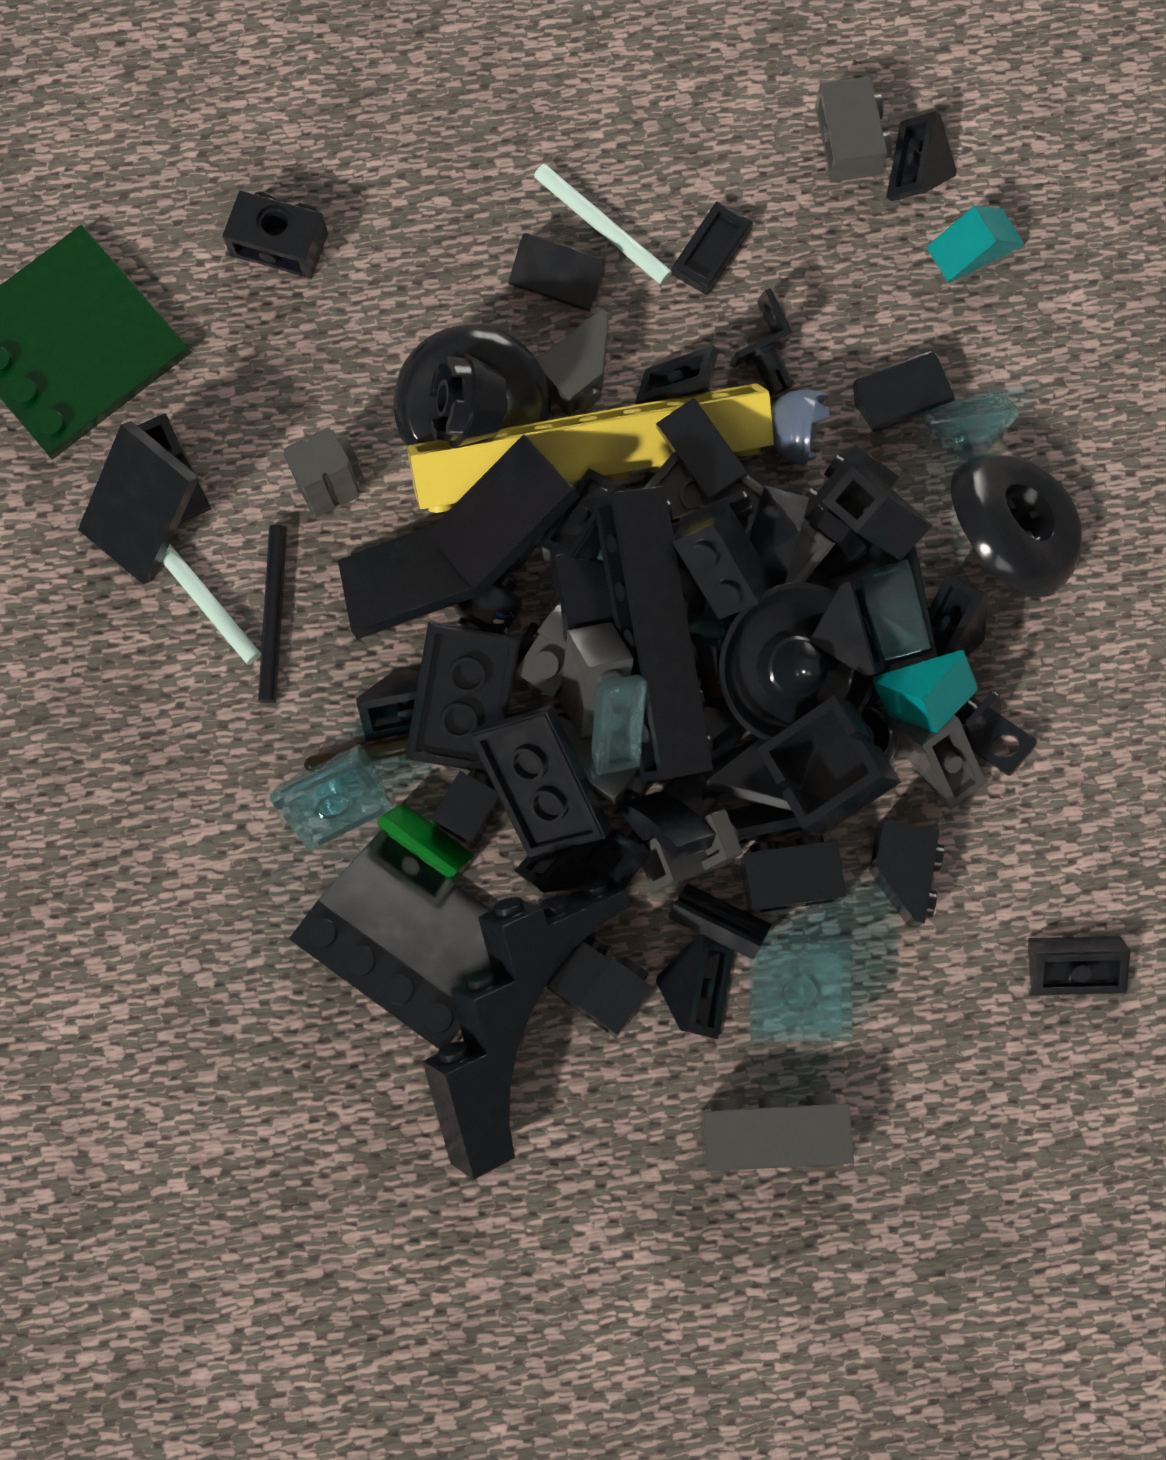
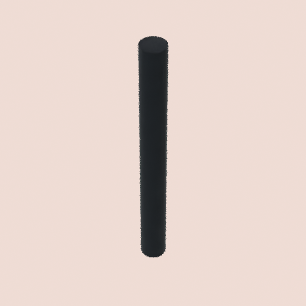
(272, 614)

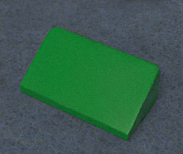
(426, 841)

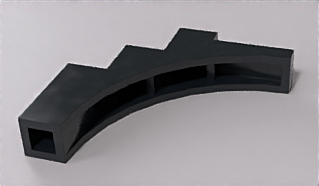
(493, 1006)

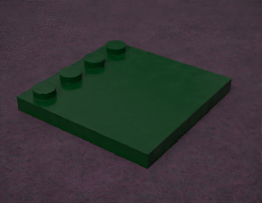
(77, 342)

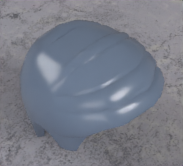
(796, 422)

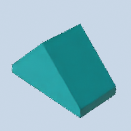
(974, 241)
(927, 691)

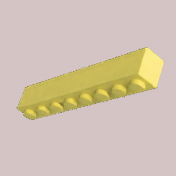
(604, 441)

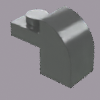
(545, 658)
(666, 872)

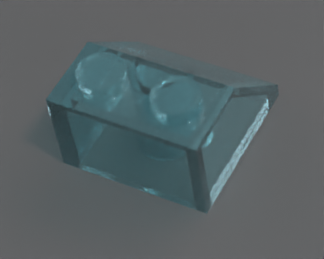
(332, 797)
(801, 994)

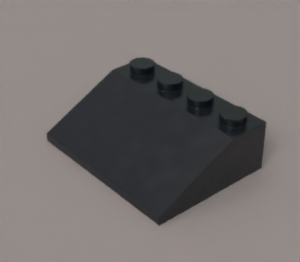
(399, 936)

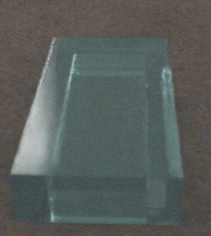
(618, 724)

